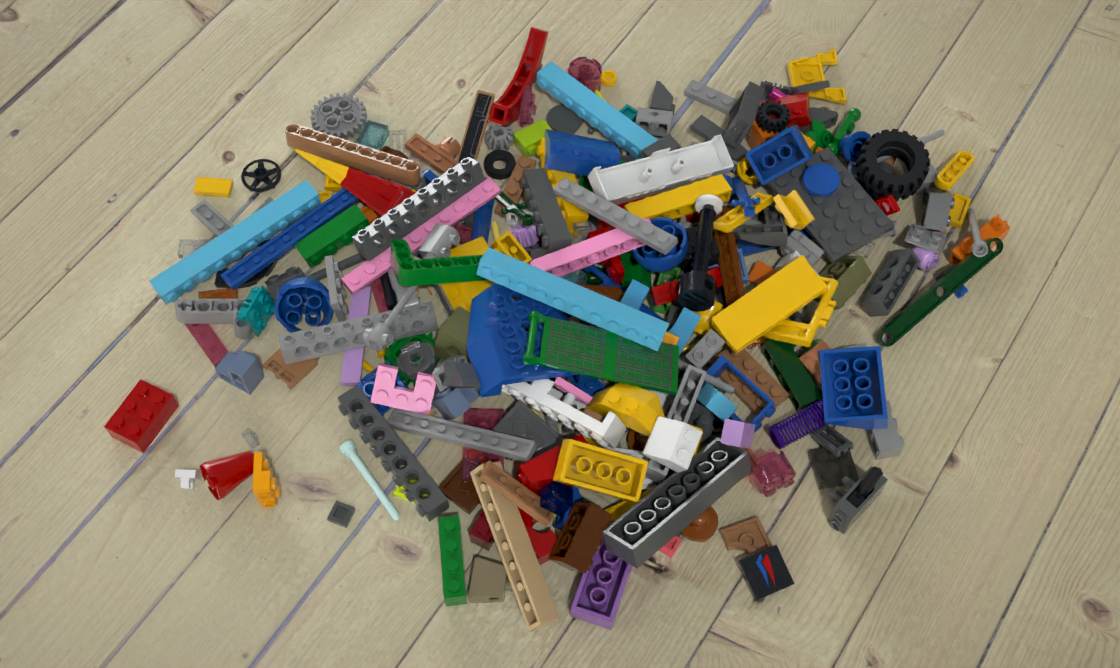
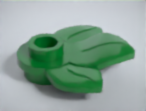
(819, 135)

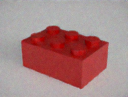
(141, 416)

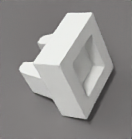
(187, 477)

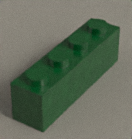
(791, 374)

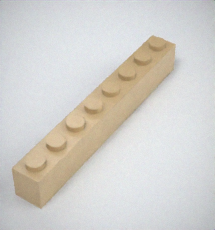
(517, 555)

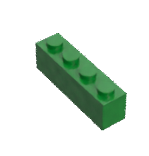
(332, 236)
(452, 560)

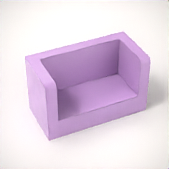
(737, 433)

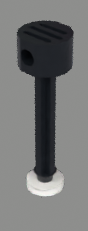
(698, 287)

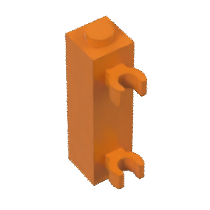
(993, 229)

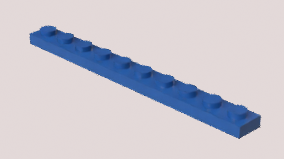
(287, 238)

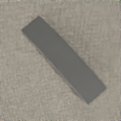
(708, 130)

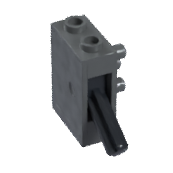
(853, 503)

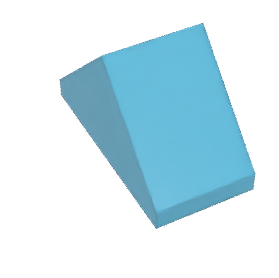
(716, 402)

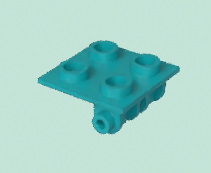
(257, 309)

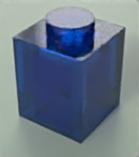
(556, 498)

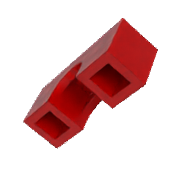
(541, 542)

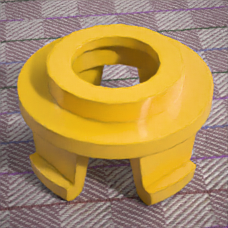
(742, 168)

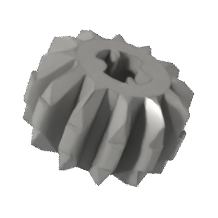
(499, 137)

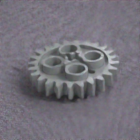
(339, 116)

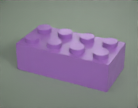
(601, 589)

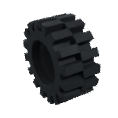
(771, 124)

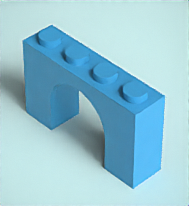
(685, 324)

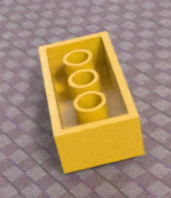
(600, 470)

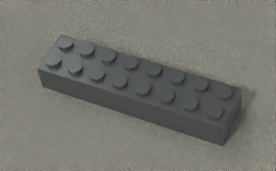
(676, 502)

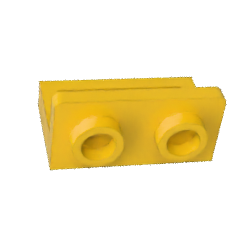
(794, 210)

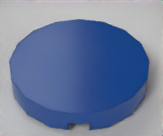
(821, 180)

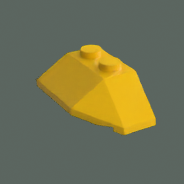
(631, 404)

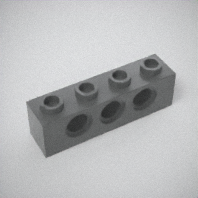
(890, 282)

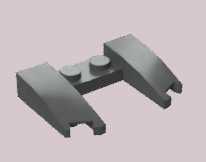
(771, 233)

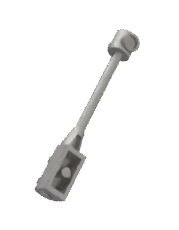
(435, 246)

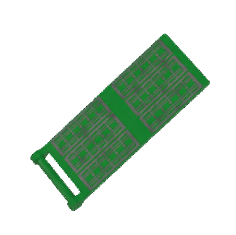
(602, 354)

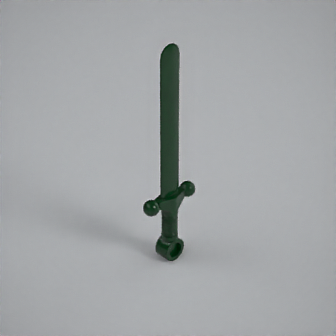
(527, 219)

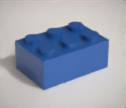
(779, 155)

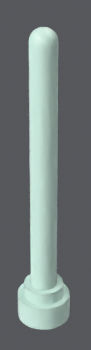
(348, 450)

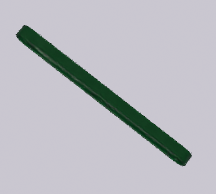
(930, 300)

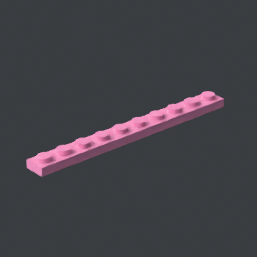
(451, 215)

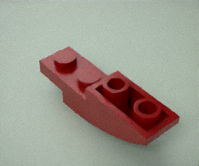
(669, 291)

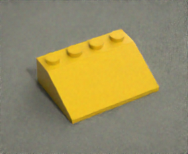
(463, 292)

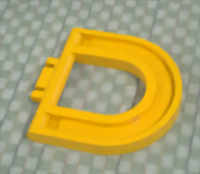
(802, 333)

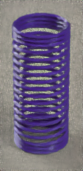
(776, 435)

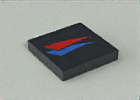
(765, 572)

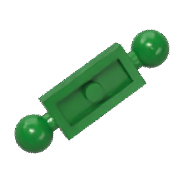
(847, 127)

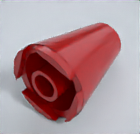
(227, 473)

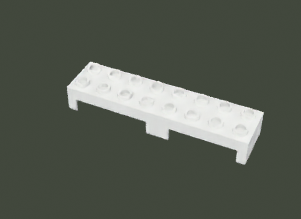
(661, 171)
(559, 407)

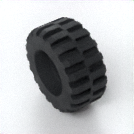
(898, 145)

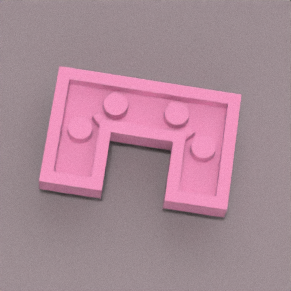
(414, 400)

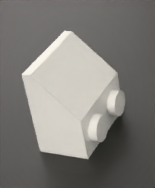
(672, 443)

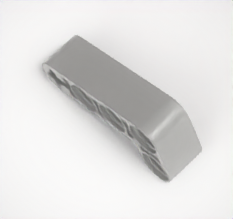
(213, 312)

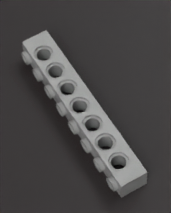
(349, 334)

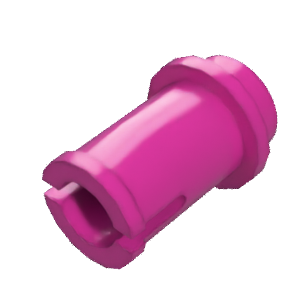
(775, 93)

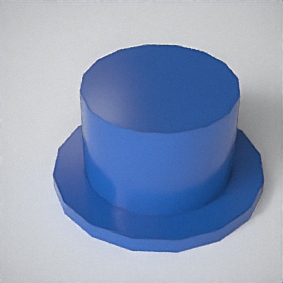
(852, 144)

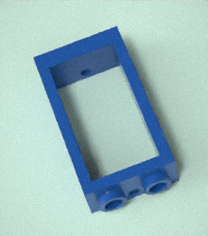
(720, 366)

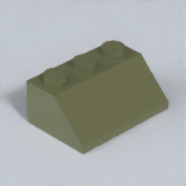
(850, 274)

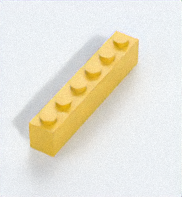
(681, 200)
(570, 212)

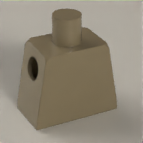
(488, 582)

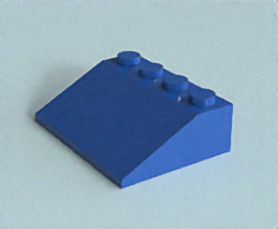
(578, 153)
(853, 388)

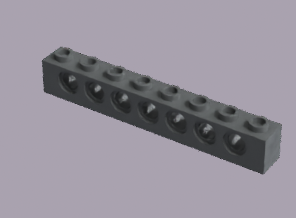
(418, 208)
(429, 507)

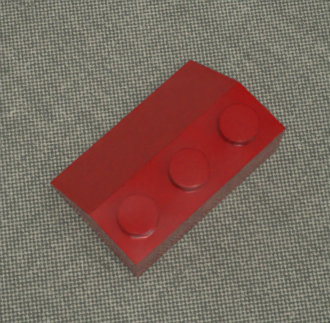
(798, 107)

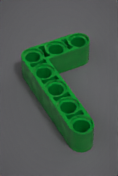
(431, 270)

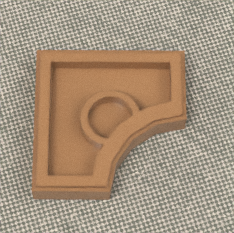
(746, 536)

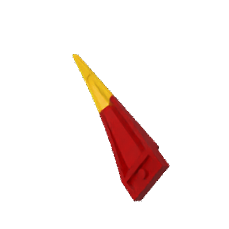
(372, 190)

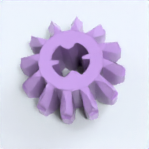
(525, 234)

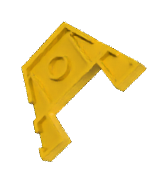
(810, 70)

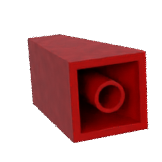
(541, 469)

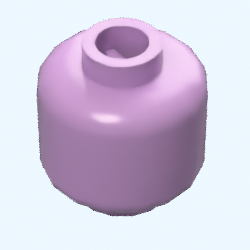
(928, 259)

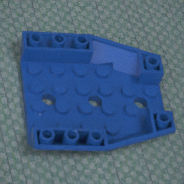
(499, 343)

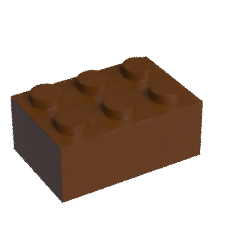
(580, 537)

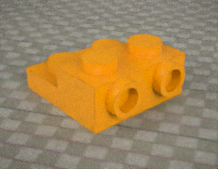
(264, 482)

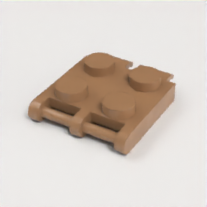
(294, 372)

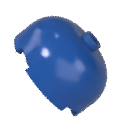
(656, 261)
(291, 304)

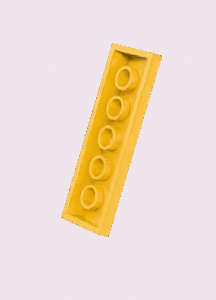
(768, 304)

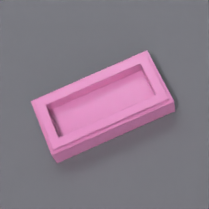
(566, 387)

